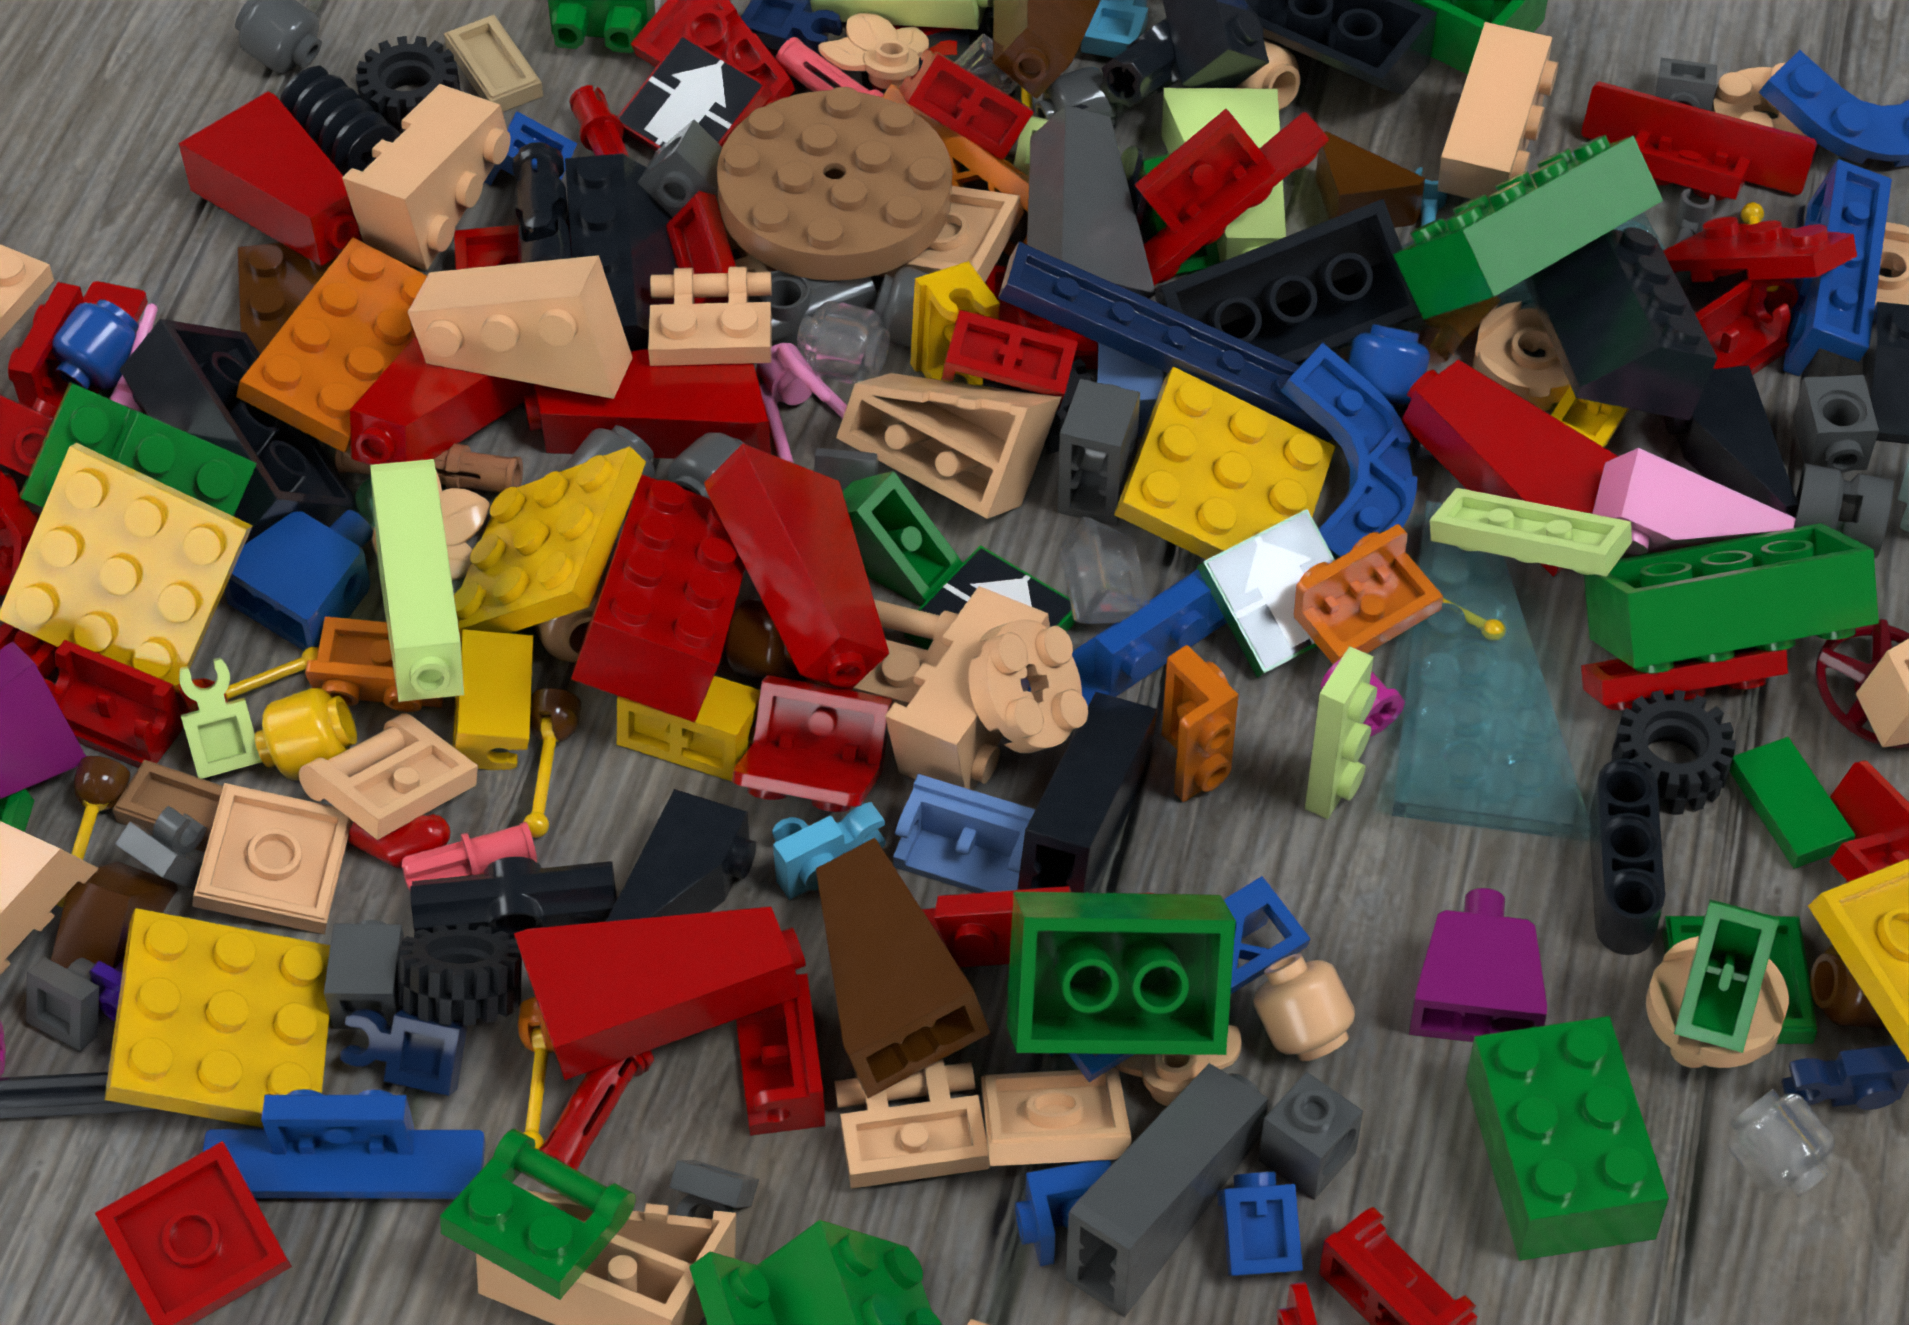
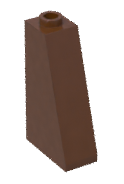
(1038, 38)
(891, 973)

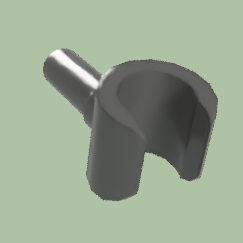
(1692, 216)

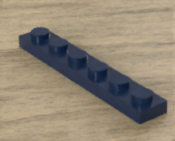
(1151, 332)

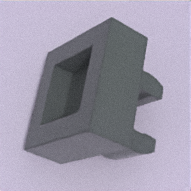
(167, 846)
(63, 1001)
(711, 1186)

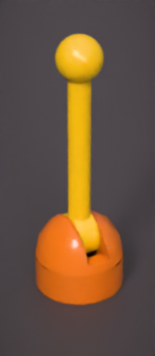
(535, 1038)

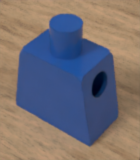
(302, 574)

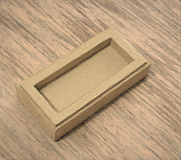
(493, 63)

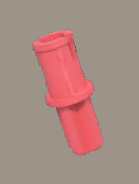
(469, 855)

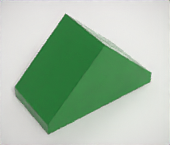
(1726, 975)

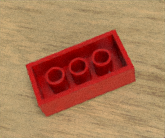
(663, 602)

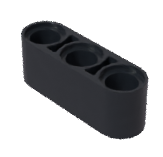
(1624, 881)

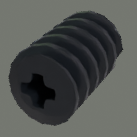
(336, 118)

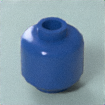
(94, 344)
(1390, 361)

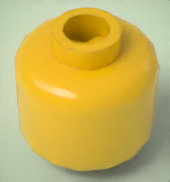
(304, 729)

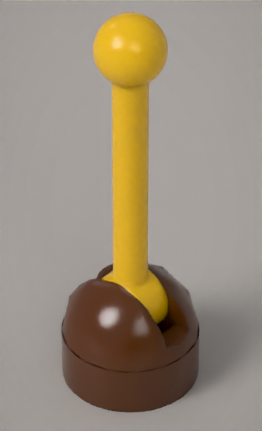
(552, 720)
(98, 788)

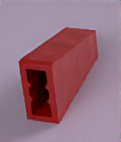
(272, 178)
(659, 405)
(425, 409)
(1503, 442)
(803, 562)
(654, 979)

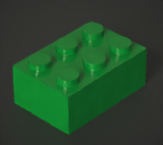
(1120, 973)
(1565, 1138)

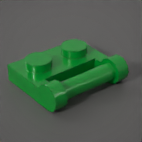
(527, 1232)

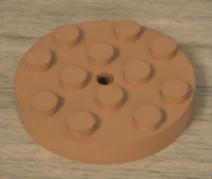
(834, 184)

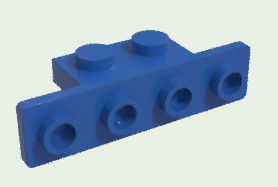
(1146, 638)
(350, 1149)

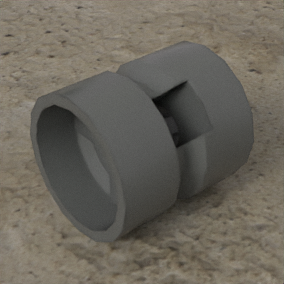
(1821, 498)

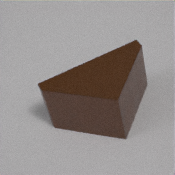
(1356, 177)
(99, 913)

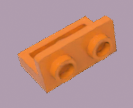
(1365, 596)
(358, 665)
(1198, 722)

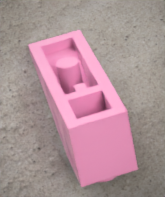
(1676, 506)

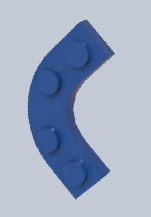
(1837, 117)
(1372, 442)

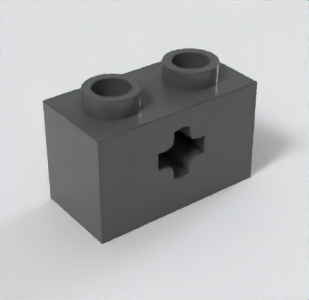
(1097, 450)

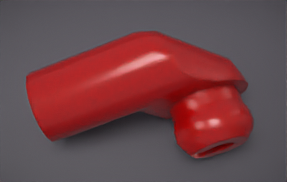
(414, 837)

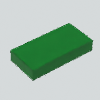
(1790, 802)

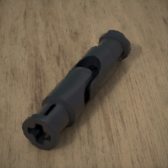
(541, 204)

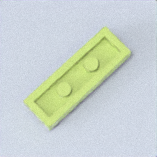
(1531, 532)
(1341, 733)

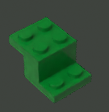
(140, 444)
(817, 1280)

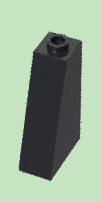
(1088, 798)

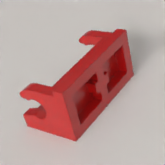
(966, 104)
(1743, 329)
(1009, 355)
(115, 705)
(782, 1066)
(1385, 1280)

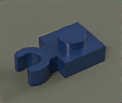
(783, 19)
(414, 1050)
(1857, 1076)

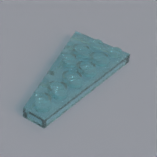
(1477, 711)

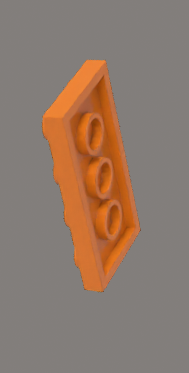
(335, 344)

